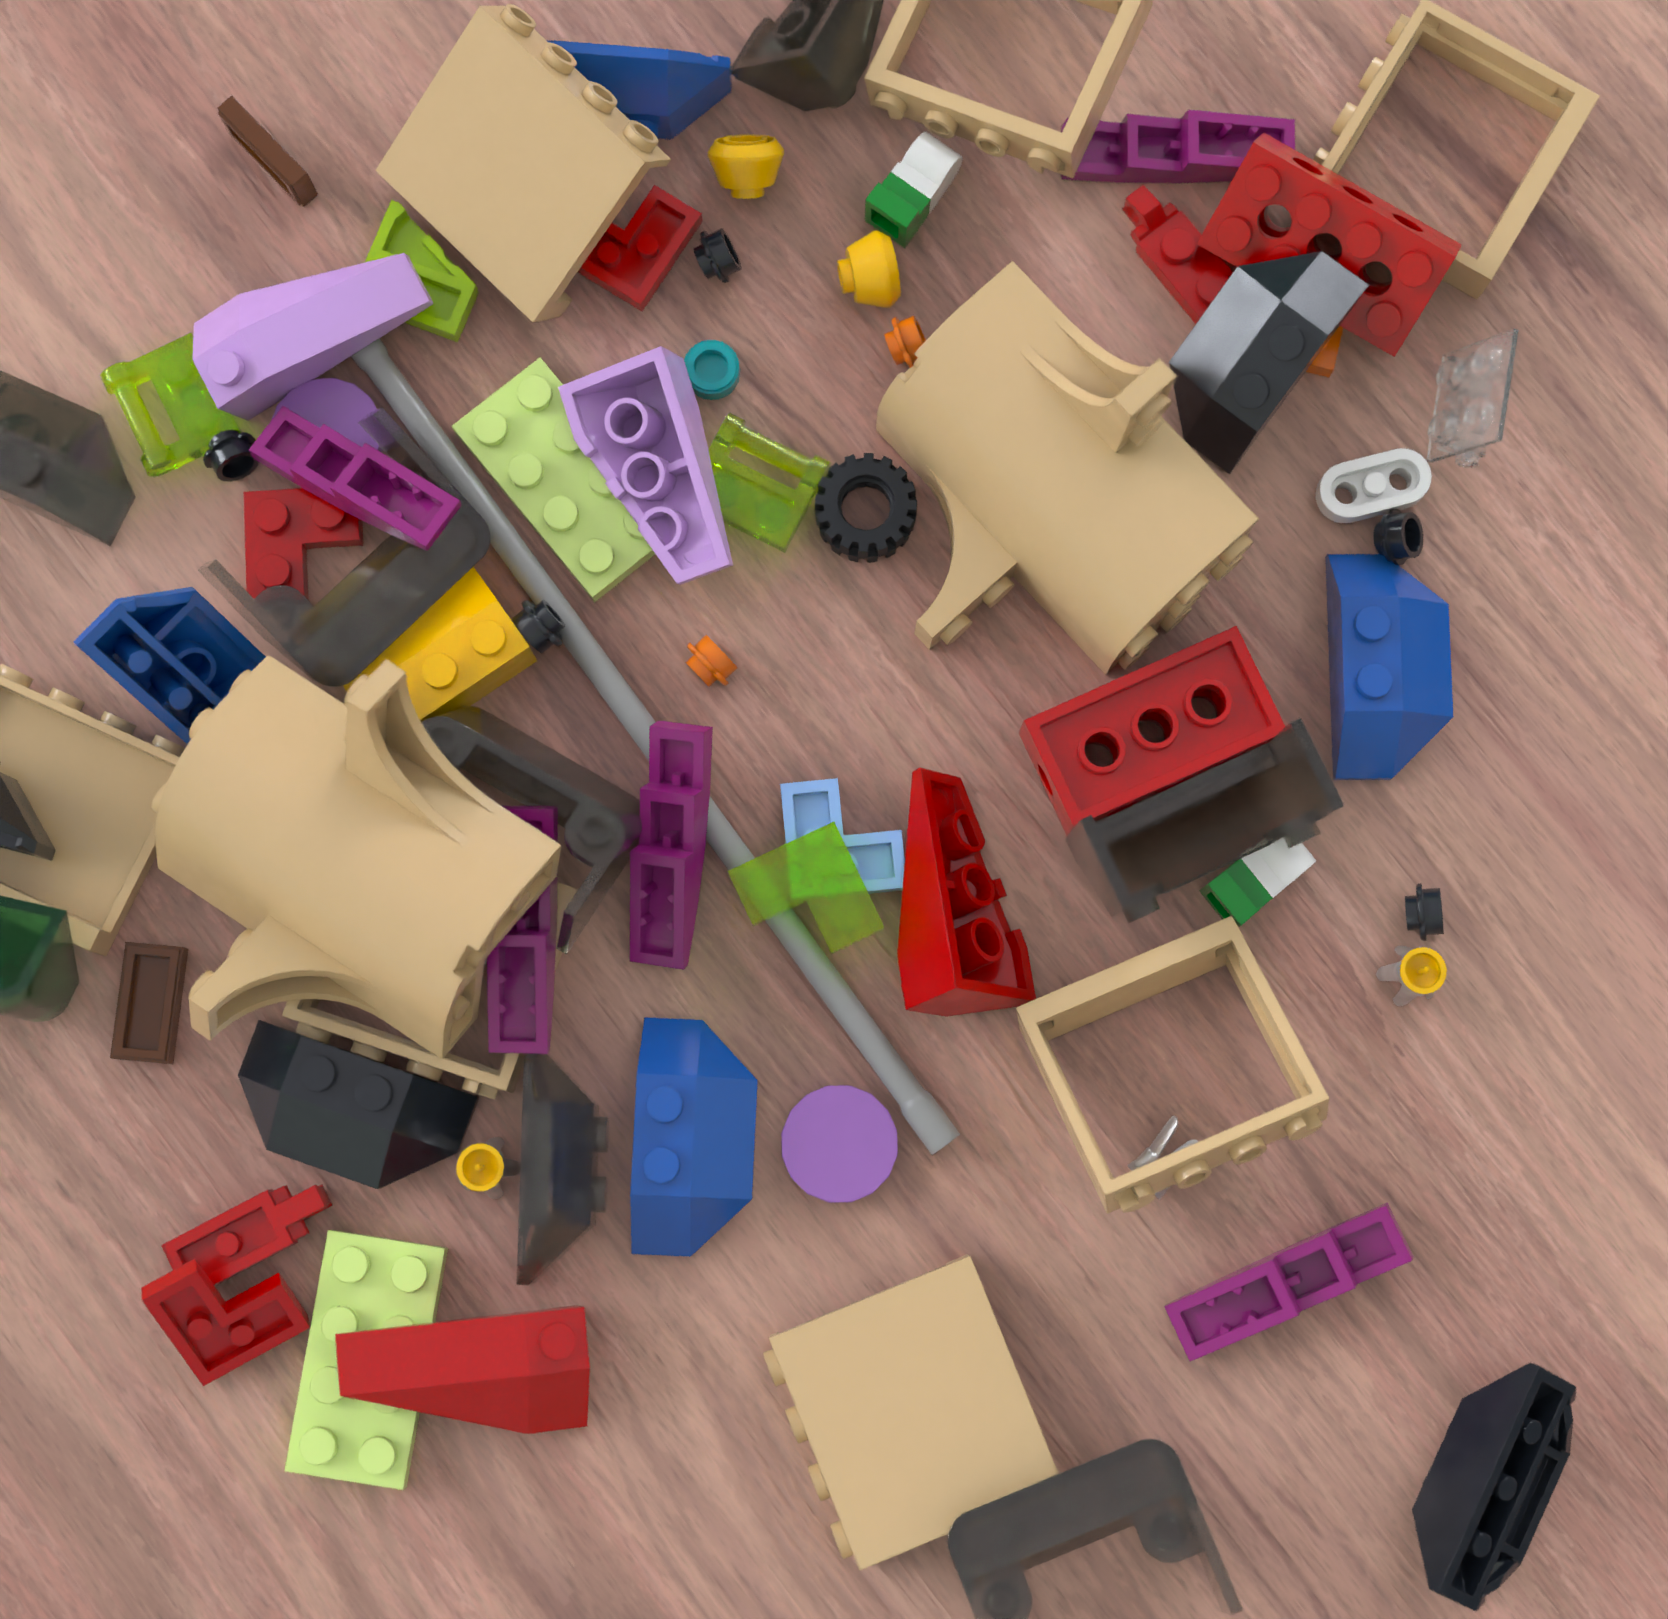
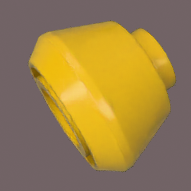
(746, 163)
(871, 271)

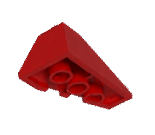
(952, 929)
(492, 1370)

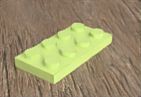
(533, 458)
(361, 1287)

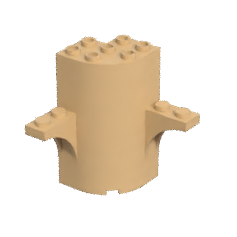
(1058, 476)
(343, 855)

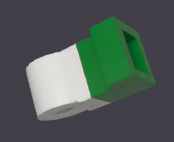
(912, 189)
(1256, 880)

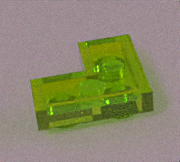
(814, 872)

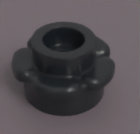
(717, 255)
(230, 455)
(1398, 536)
(539, 625)
(1425, 912)

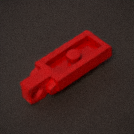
(1170, 250)
(248, 1232)

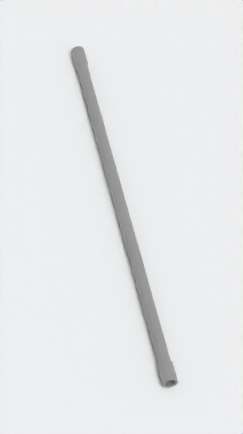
(915, 1102)

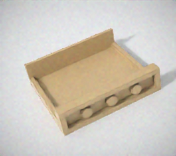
(519, 159)
(93, 799)
(909, 1411)

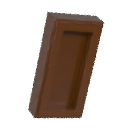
(267, 151)
(149, 1003)

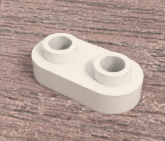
(1370, 485)

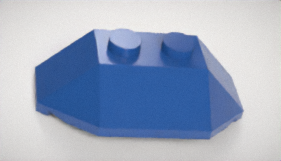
(655, 85)
(170, 653)
(1384, 665)
(689, 1138)

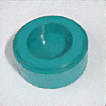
(712, 369)

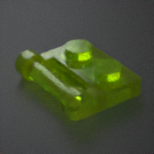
(183, 397)
(755, 500)

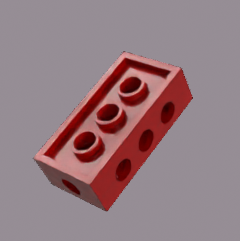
(1333, 205)
(1159, 693)

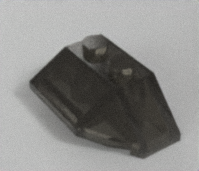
(60, 461)
(557, 1166)

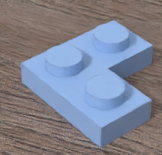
(875, 854)

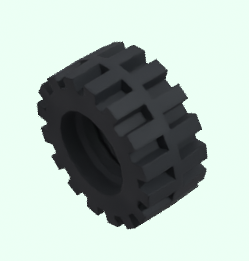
(865, 473)

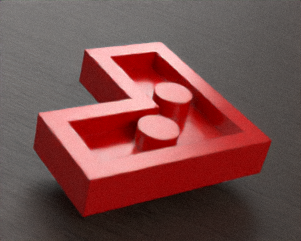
(638, 258)
(282, 528)
(219, 1333)

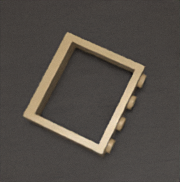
(1504, 69)
(991, 128)
(1141, 979)
(376, 1043)

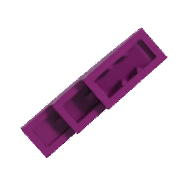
(1176, 150)
(355, 479)
(671, 844)
(524, 964)
(1288, 1282)

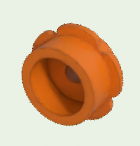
(905, 340)
(710, 662)

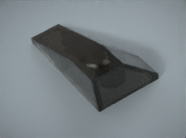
(811, 52)

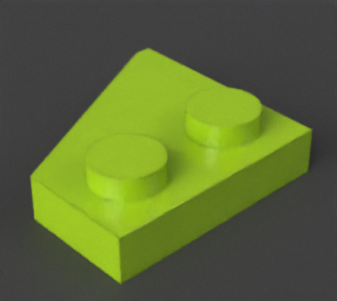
(445, 282)

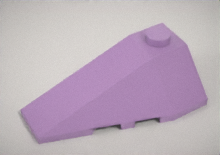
(299, 329)
(652, 450)

